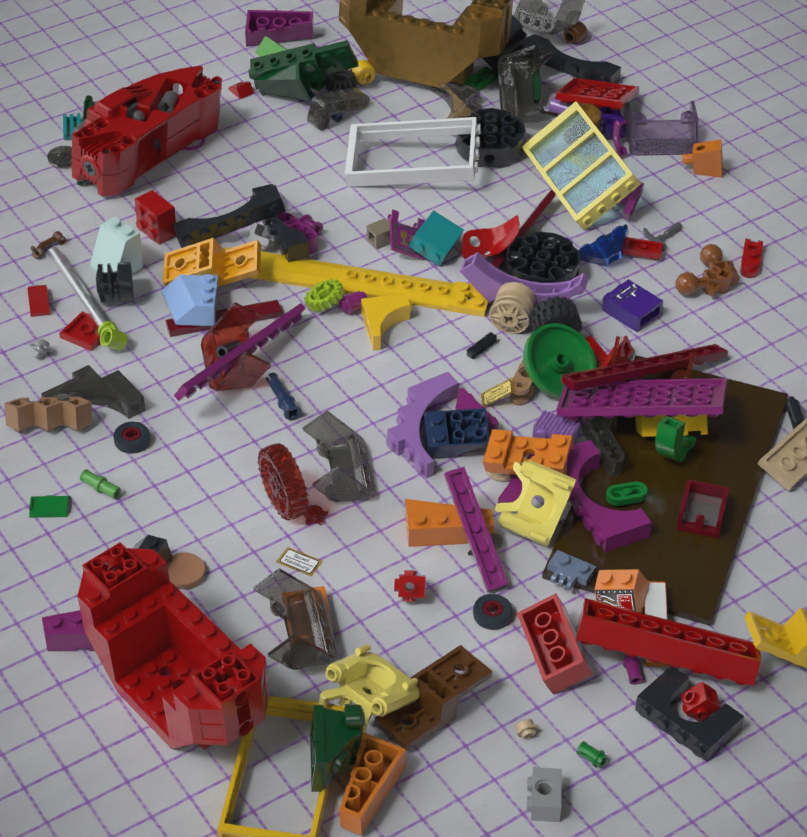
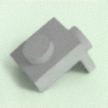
(255, 234)

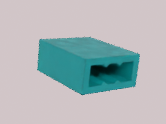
(436, 238)

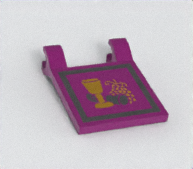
(402, 235)

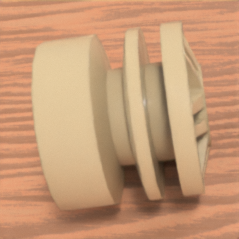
(512, 307)

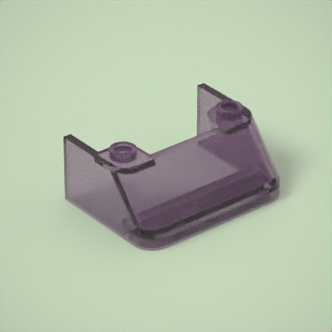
(661, 136)

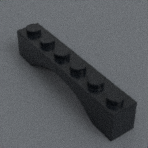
(579, 68)
(262, 206)
(290, 241)

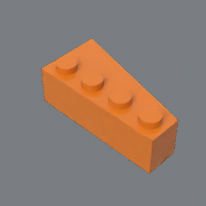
(437, 523)
(371, 780)

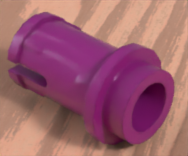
(633, 669)

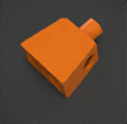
(706, 158)

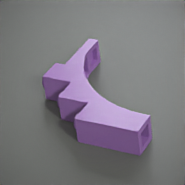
(489, 279)
(421, 398)

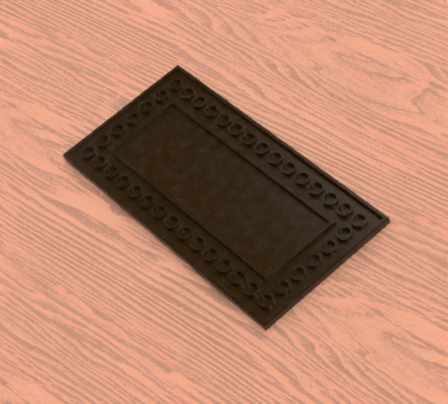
(725, 457)

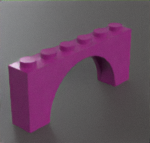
(608, 526)

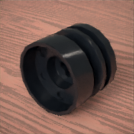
(115, 282)

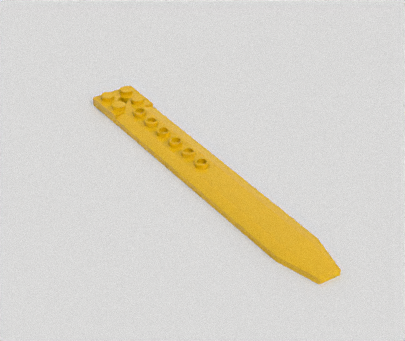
(374, 283)

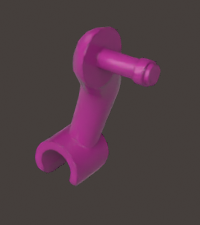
(616, 137)

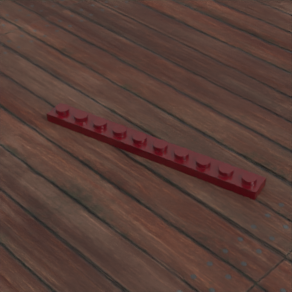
(642, 367)

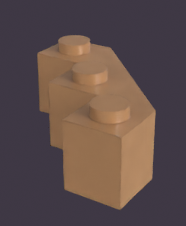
(48, 413)

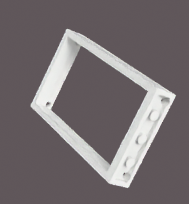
(407, 129)

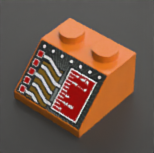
(622, 588)

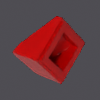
(241, 89)

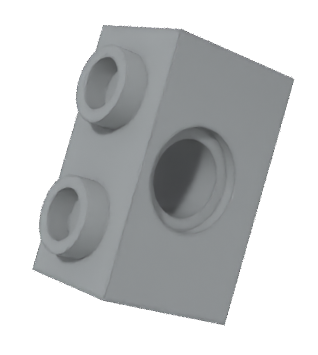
(546, 806)

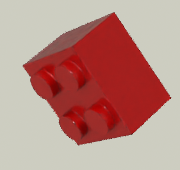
(155, 217)

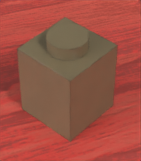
(378, 233)

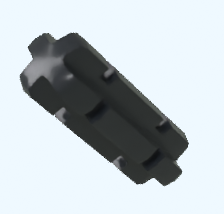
(481, 345)

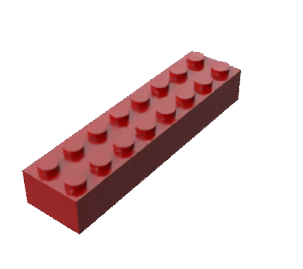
(668, 642)

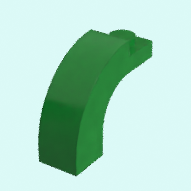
(671, 441)

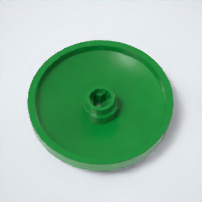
(556, 352)

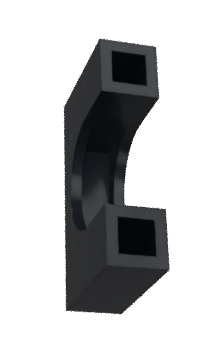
(701, 737)

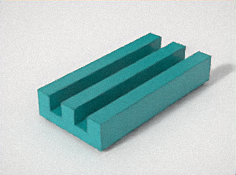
(71, 119)

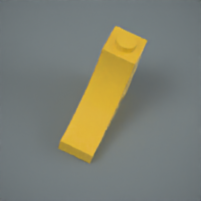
(383, 312)

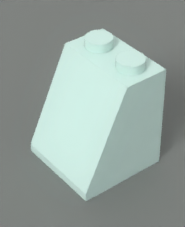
(117, 244)

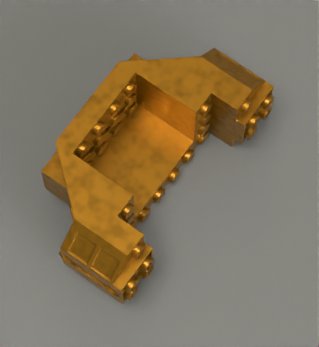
(423, 48)

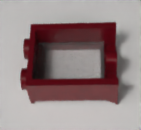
(702, 508)

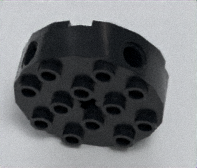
(499, 139)
(543, 258)

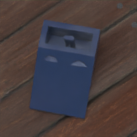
(455, 432)

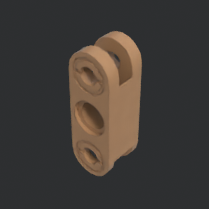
(522, 386)

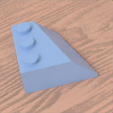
(193, 299)

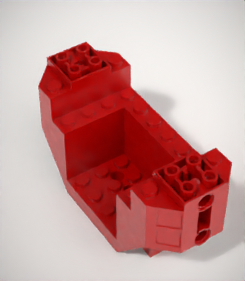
(152, 630)

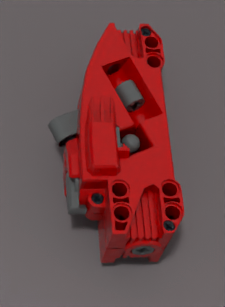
(120, 129)

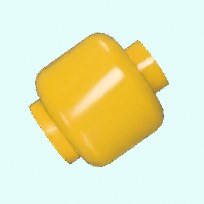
(364, 73)

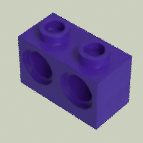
(608, 118)

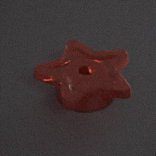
(315, 510)

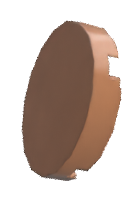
(186, 570)

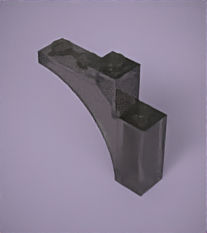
(459, 99)
(109, 391)

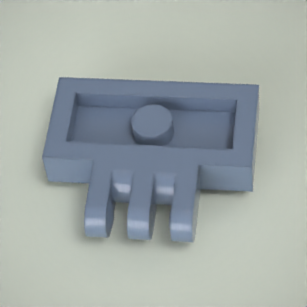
(570, 570)

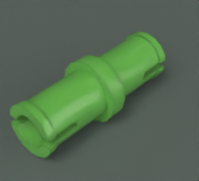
(100, 484)

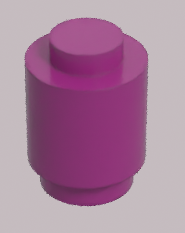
(352, 302)

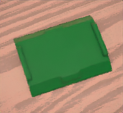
(48, 506)

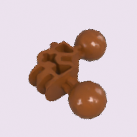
(716, 279)

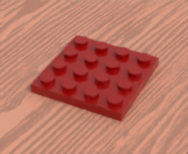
(597, 93)

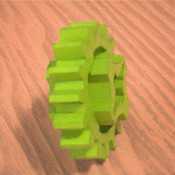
(324, 295)

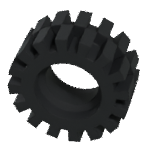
(340, 80)

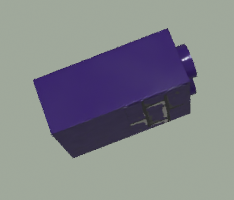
(632, 305)

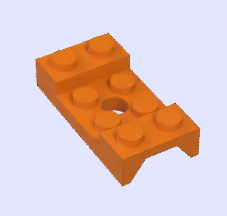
(506, 449)

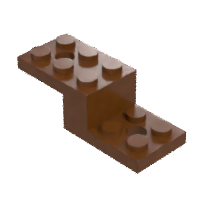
(438, 697)

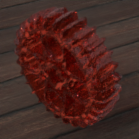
(283, 481)

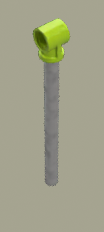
(108, 331)

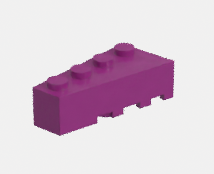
(278, 26)
(65, 632)

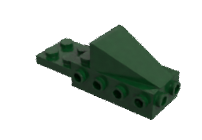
(294, 69)

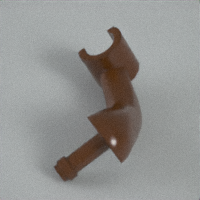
(56, 237)

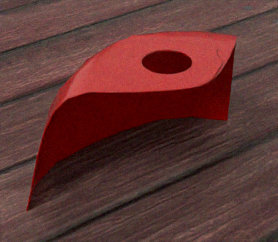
(491, 239)

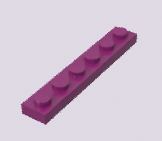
(475, 529)

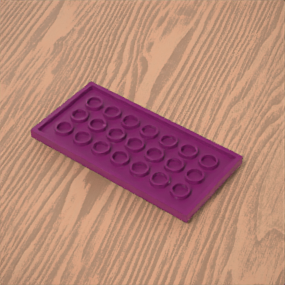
(645, 398)

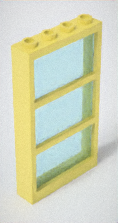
(580, 166)

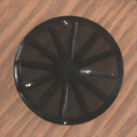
(60, 156)

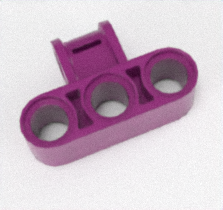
(305, 224)

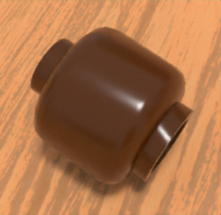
(576, 33)

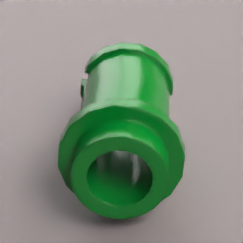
(593, 755)

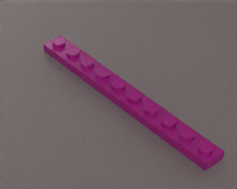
(260, 339)

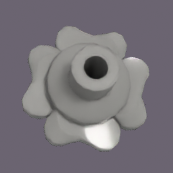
(40, 347)

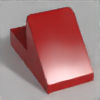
(38, 300)

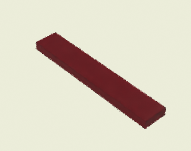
(266, 309)

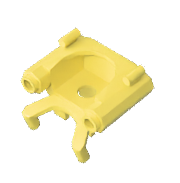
(534, 522)
(370, 683)

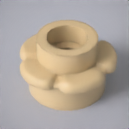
(526, 728)

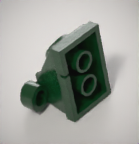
(334, 742)

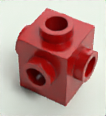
(410, 594)
(700, 701)

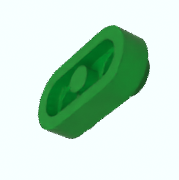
(626, 493)

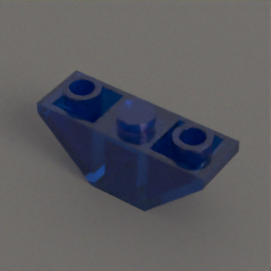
(606, 247)

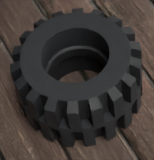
(556, 311)

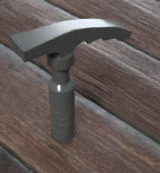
(674, 228)

